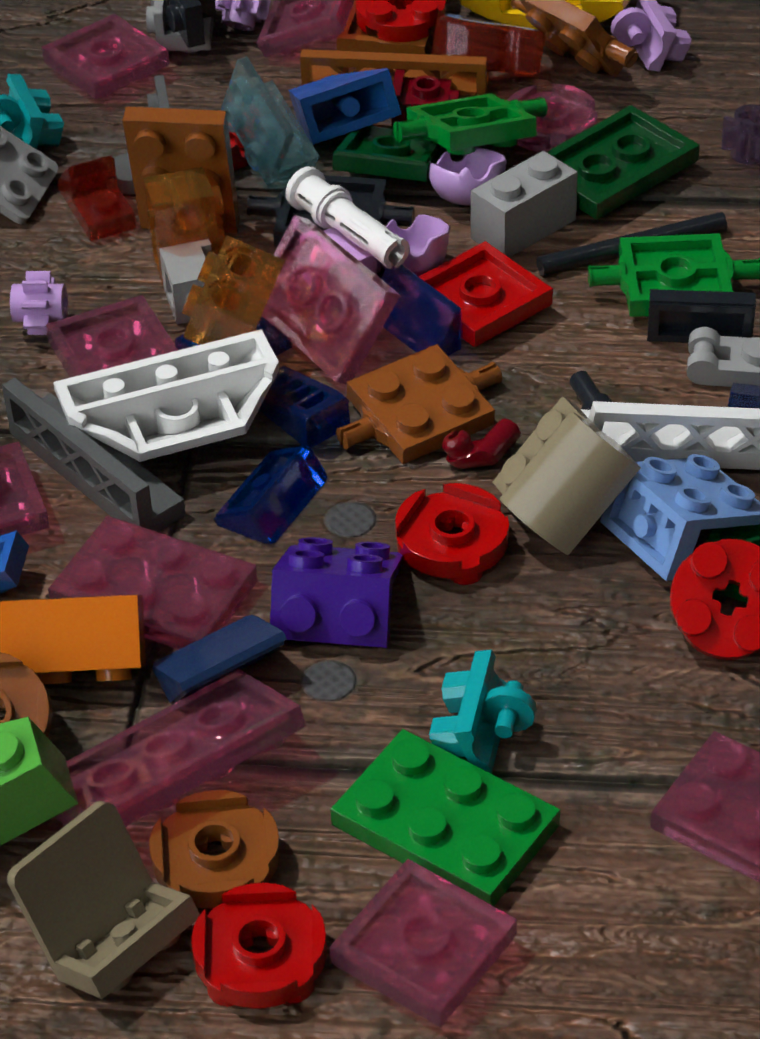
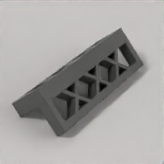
(94, 468)

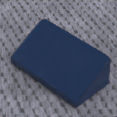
(217, 656)

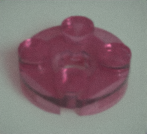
(567, 115)

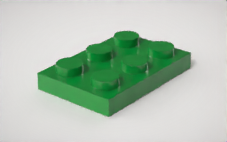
(446, 816)

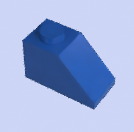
(344, 103)

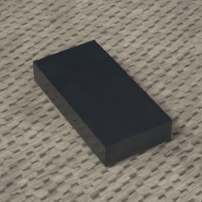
(679, 312)

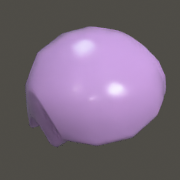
(456, 179)
(427, 242)

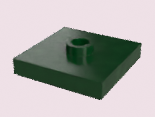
(377, 152)

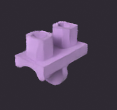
(652, 33)

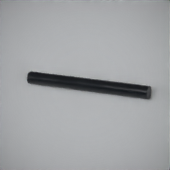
(609, 248)

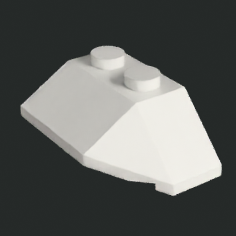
(173, 397)

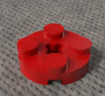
(399, 18)
(458, 555)
(699, 615)
(263, 978)

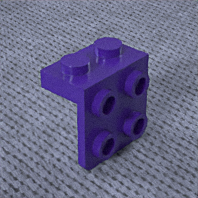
(335, 592)

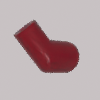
(483, 452)

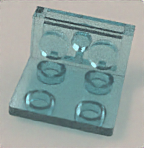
(265, 125)

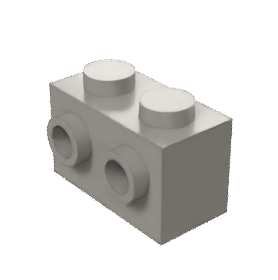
(524, 204)

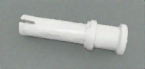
(334, 208)

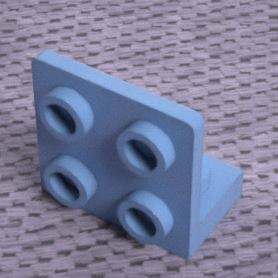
(670, 505)

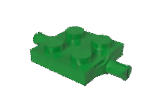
(472, 122)
(671, 263)

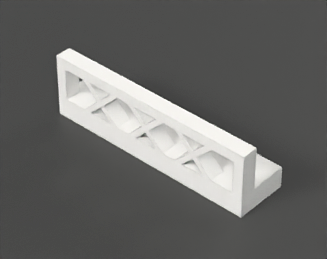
(678, 431)

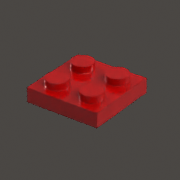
(489, 290)

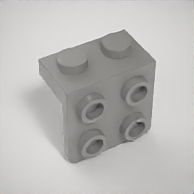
(23, 177)

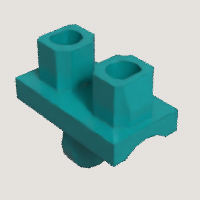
(28, 114)
(486, 712)

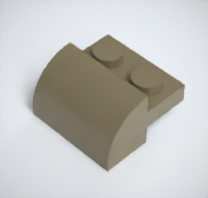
(564, 476)

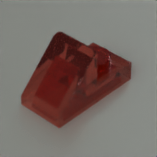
(96, 199)

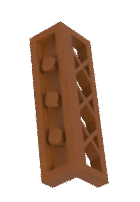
(467, 72)

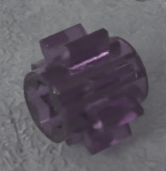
(743, 134)

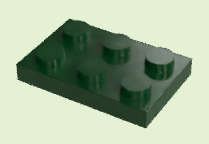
(623, 159)

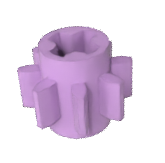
(243, 13)
(38, 302)

